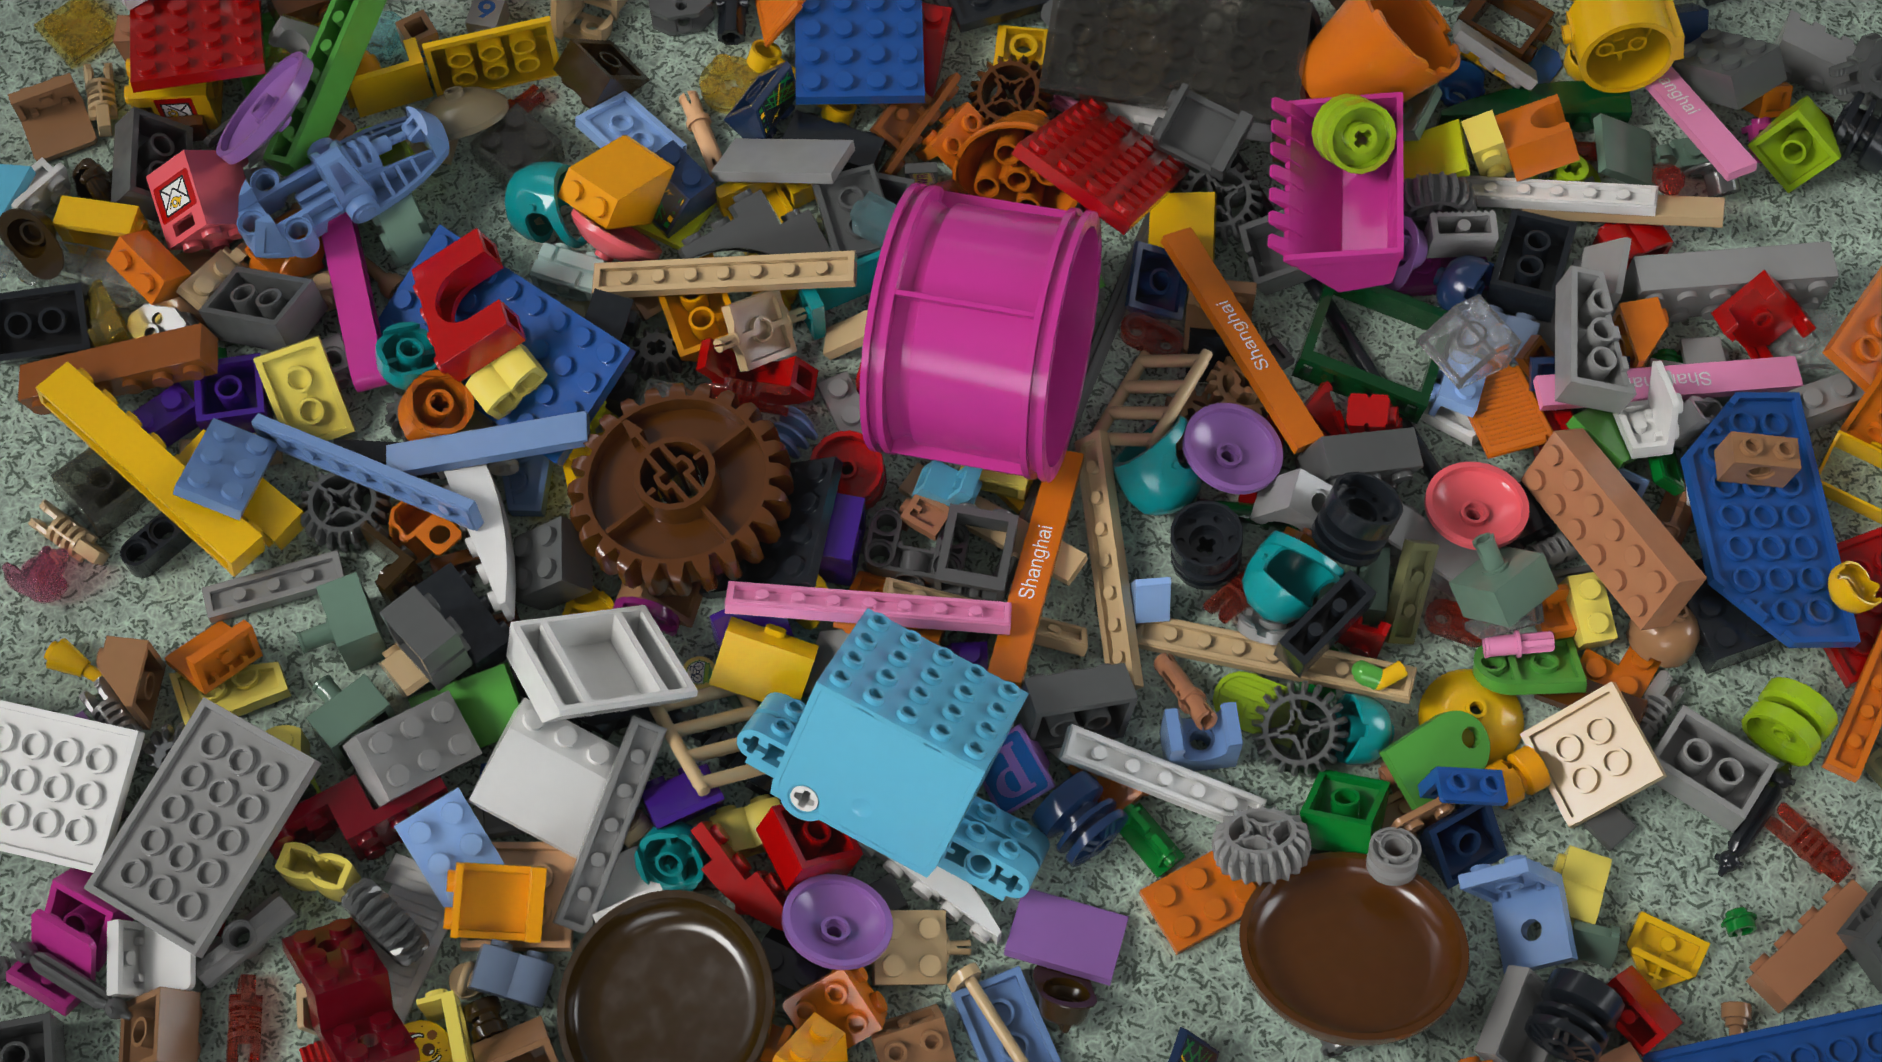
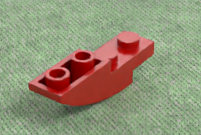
(729, 872)

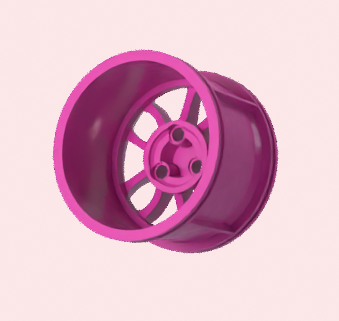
(979, 331)

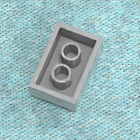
(412, 749)
(1711, 768)

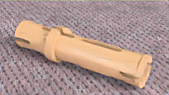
(699, 124)

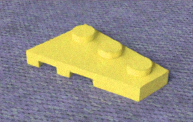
(241, 694)

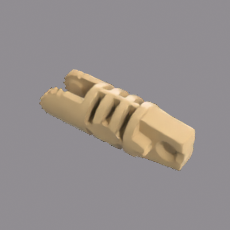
(101, 98)
(69, 535)

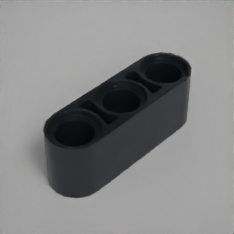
(149, 543)

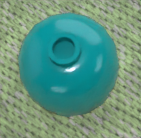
(404, 354)
(1368, 729)
(671, 857)

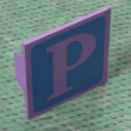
(1018, 772)

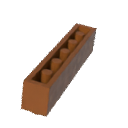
(131, 364)

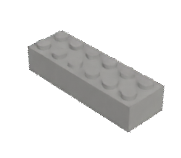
(1703, 280)

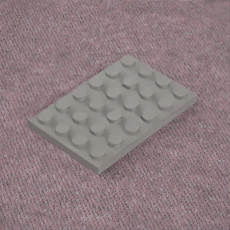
(202, 827)

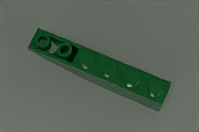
(1577, 98)

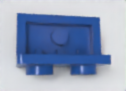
(1465, 786)

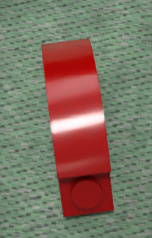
(787, 372)

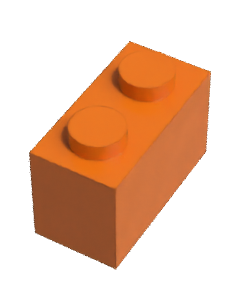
(148, 266)

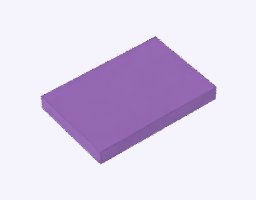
(1066, 936)

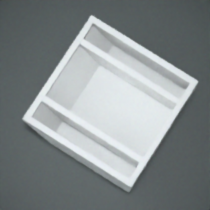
(596, 663)

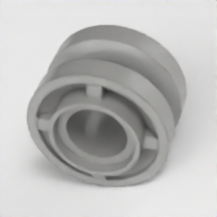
(1393, 856)

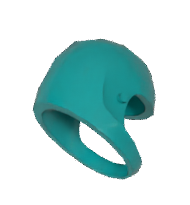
(534, 194)
(1154, 478)
(1286, 578)

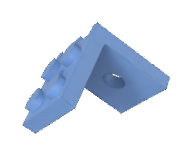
(1519, 896)

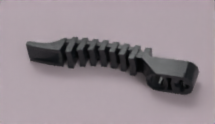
(608, 722)

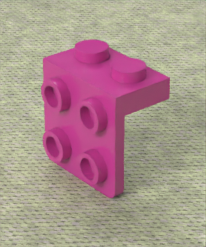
(63, 942)

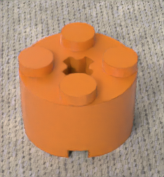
(451, 404)

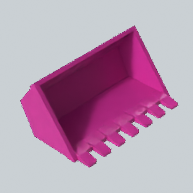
(1334, 221)

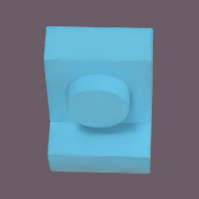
(947, 484)

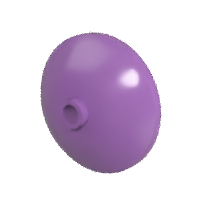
(1240, 438)
(838, 908)

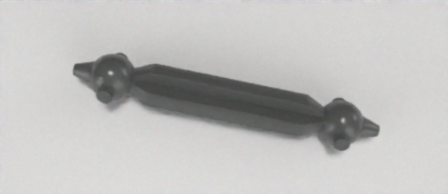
(71, 980)

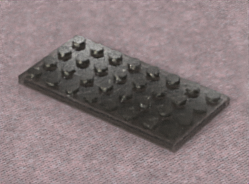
(1146, 48)

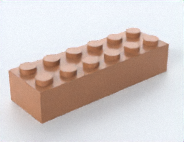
(1613, 529)

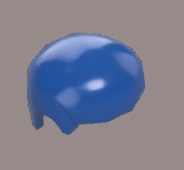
(1465, 80)

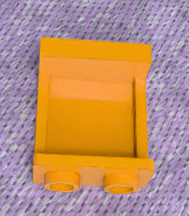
(496, 901)

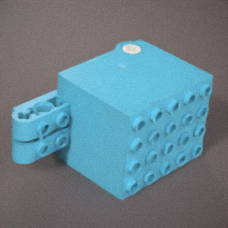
(898, 755)

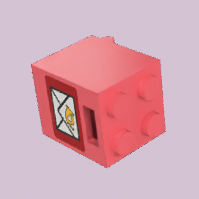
(197, 200)

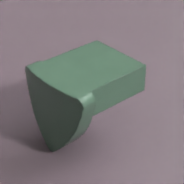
(1596, 942)

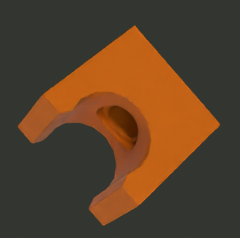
(1537, 137)

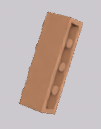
(1808, 951)

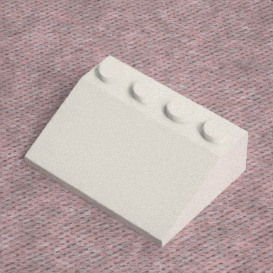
(545, 778)

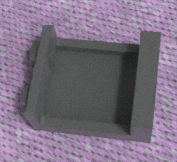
(1200, 132)

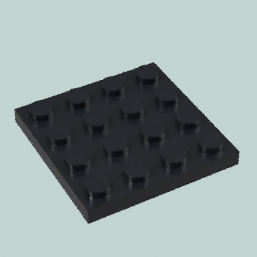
(803, 536)

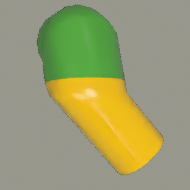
(1376, 677)

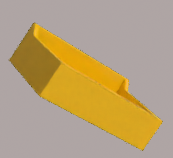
(1868, 452)
(762, 661)

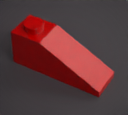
(936, 34)

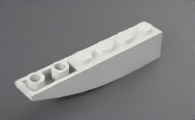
(493, 538)
(951, 892)

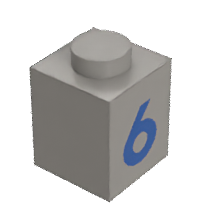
(487, 15)

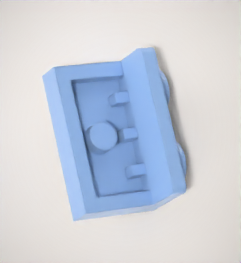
(1459, 400)

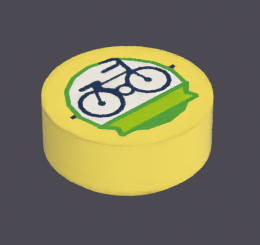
(699, 671)

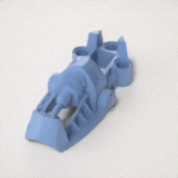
(338, 180)

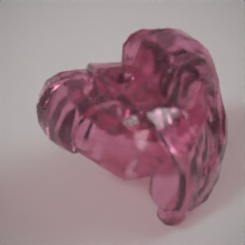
(40, 575)

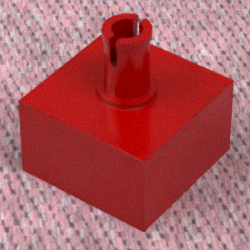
(805, 848)

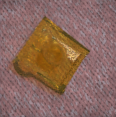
(106, 318)

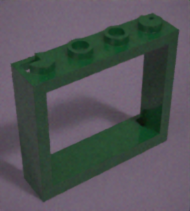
(1349, 379)

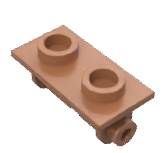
(1675, 514)

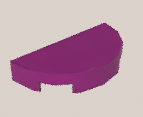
(663, 616)

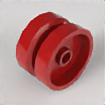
(868, 467)

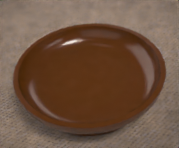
(1353, 953)

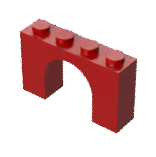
(442, 284)

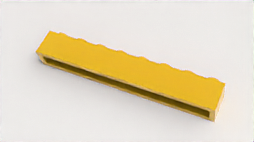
(146, 465)

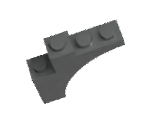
(757, 231)

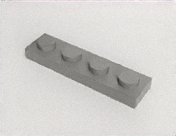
(271, 586)

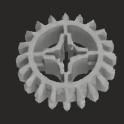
(1261, 845)

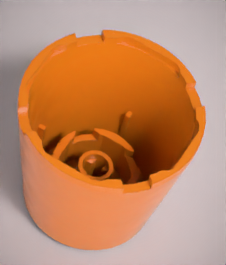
(1380, 50)

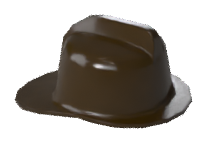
(32, 241)
(1063, 997)

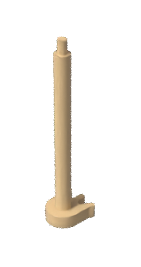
(968, 977)

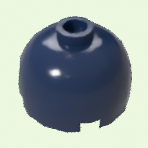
(1462, 280)

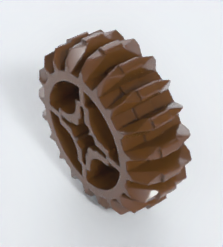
(1021, 88)

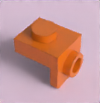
(1558, 615)

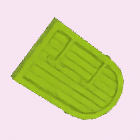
(1248, 692)

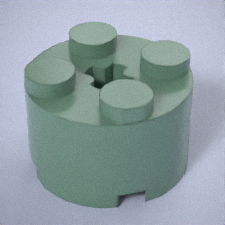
(403, 230)

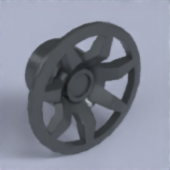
(1714, 181)

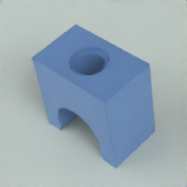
(1222, 740)

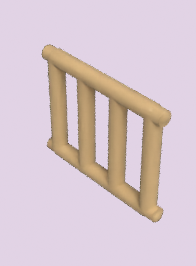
(1165, 414)
(689, 757)

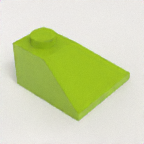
(1796, 144)

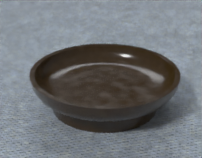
(667, 984)

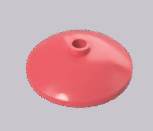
(617, 243)
(1479, 493)

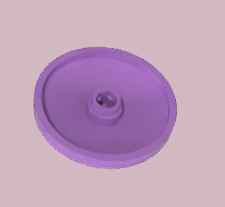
(266, 108)

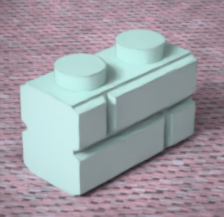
(564, 271)

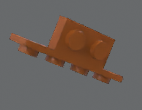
(904, 122)

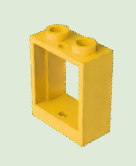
(96, 221)

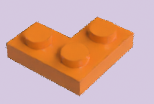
(1630, 675)

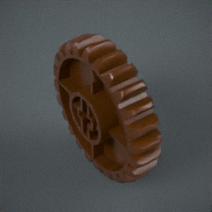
(684, 537)

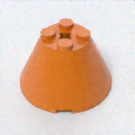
(991, 171)

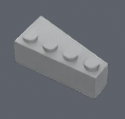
(1811, 52)
(1587, 345)
(1450, 559)

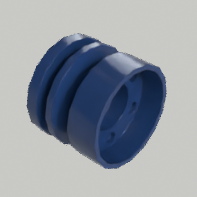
(1074, 811)

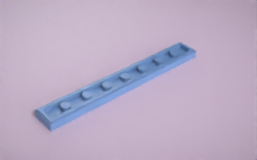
(370, 473)

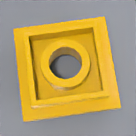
(1013, 37)

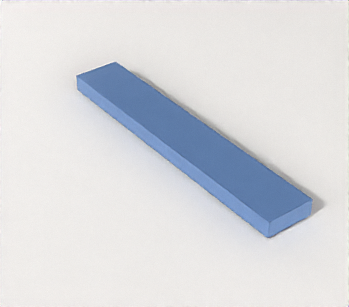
(490, 444)

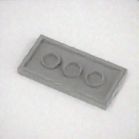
(783, 161)

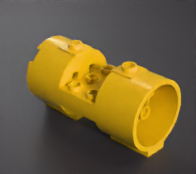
(1623, 41)

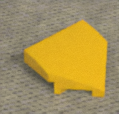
(1664, 952)

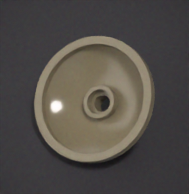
(468, 110)

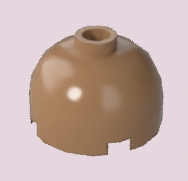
(1668, 644)

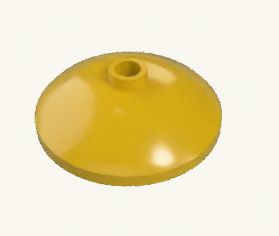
(1499, 714)

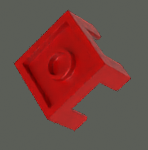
(1761, 315)

